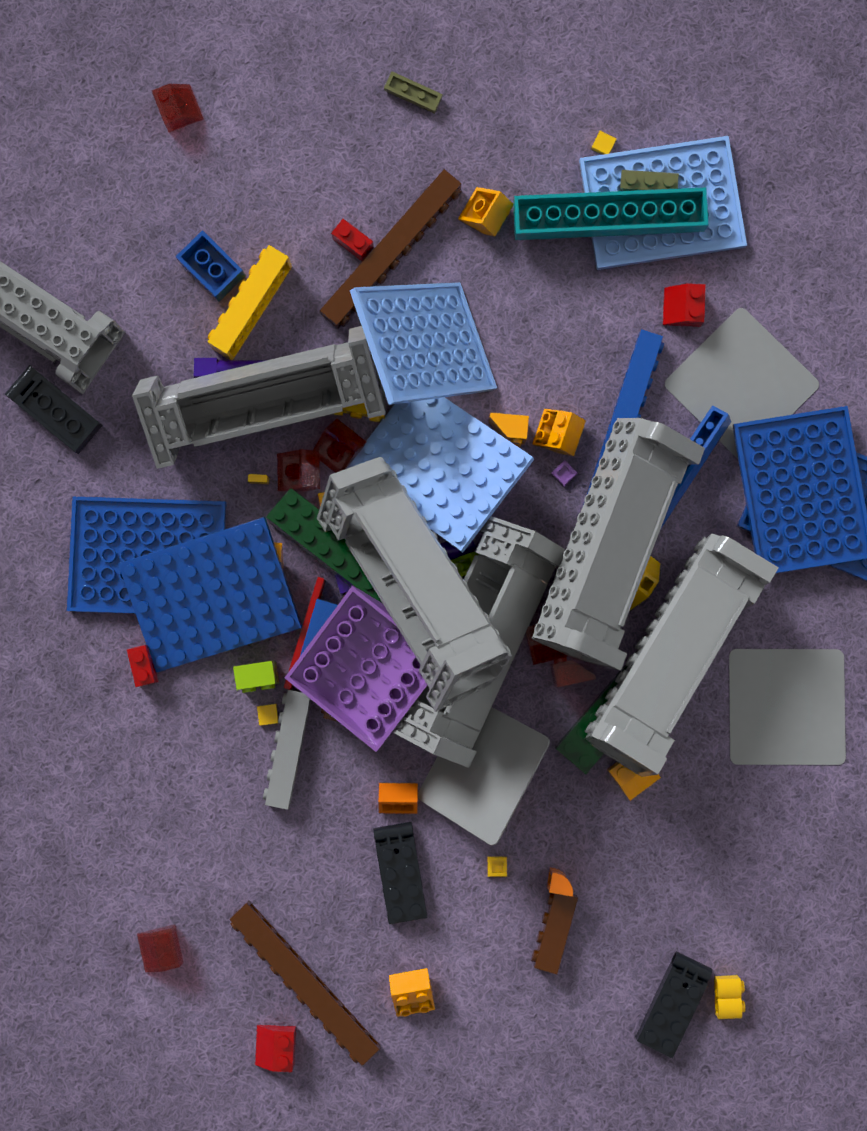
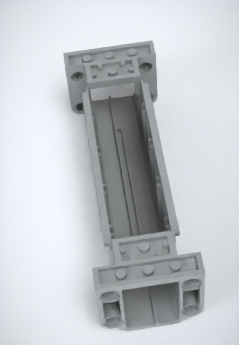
(56, 329)
(258, 397)
(614, 540)
(414, 581)
(509, 584)
(677, 653)

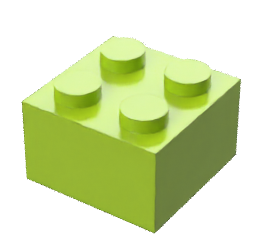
(256, 675)

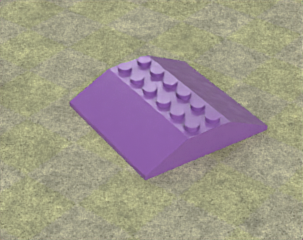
(360, 669)

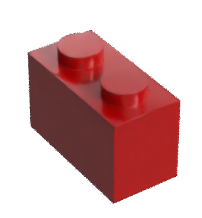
(352, 240)
(142, 666)

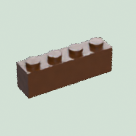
(554, 933)

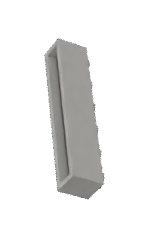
(288, 750)

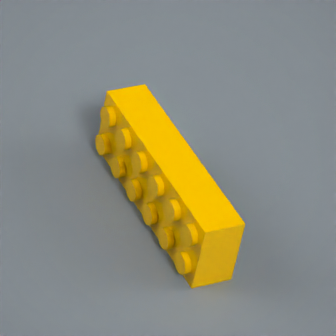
(250, 302)

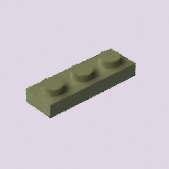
(413, 92)
(647, 180)

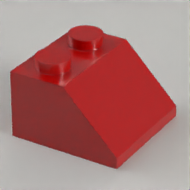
(684, 305)
(275, 1047)

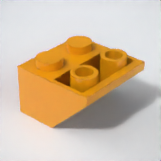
(559, 431)
(411, 992)

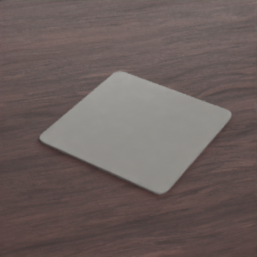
(741, 374)
(787, 707)
(492, 787)

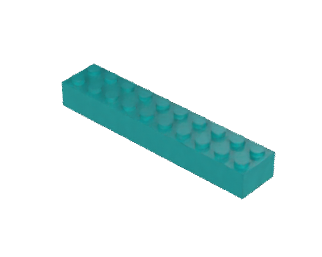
(610, 213)

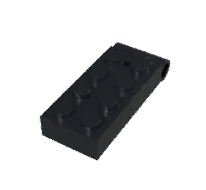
(53, 409)
(400, 873)
(674, 1004)

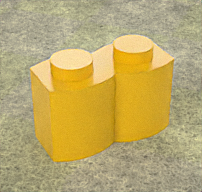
(728, 996)

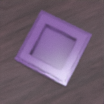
(564, 473)

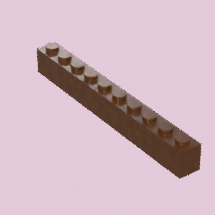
(393, 246)
(305, 983)

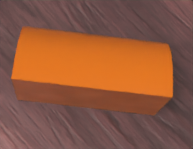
(398, 798)
(558, 883)

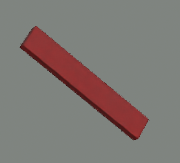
(317, 593)

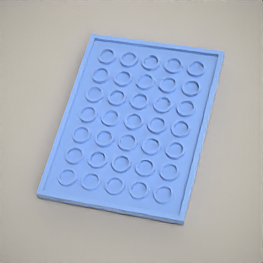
(699, 165)
(423, 341)
(448, 465)

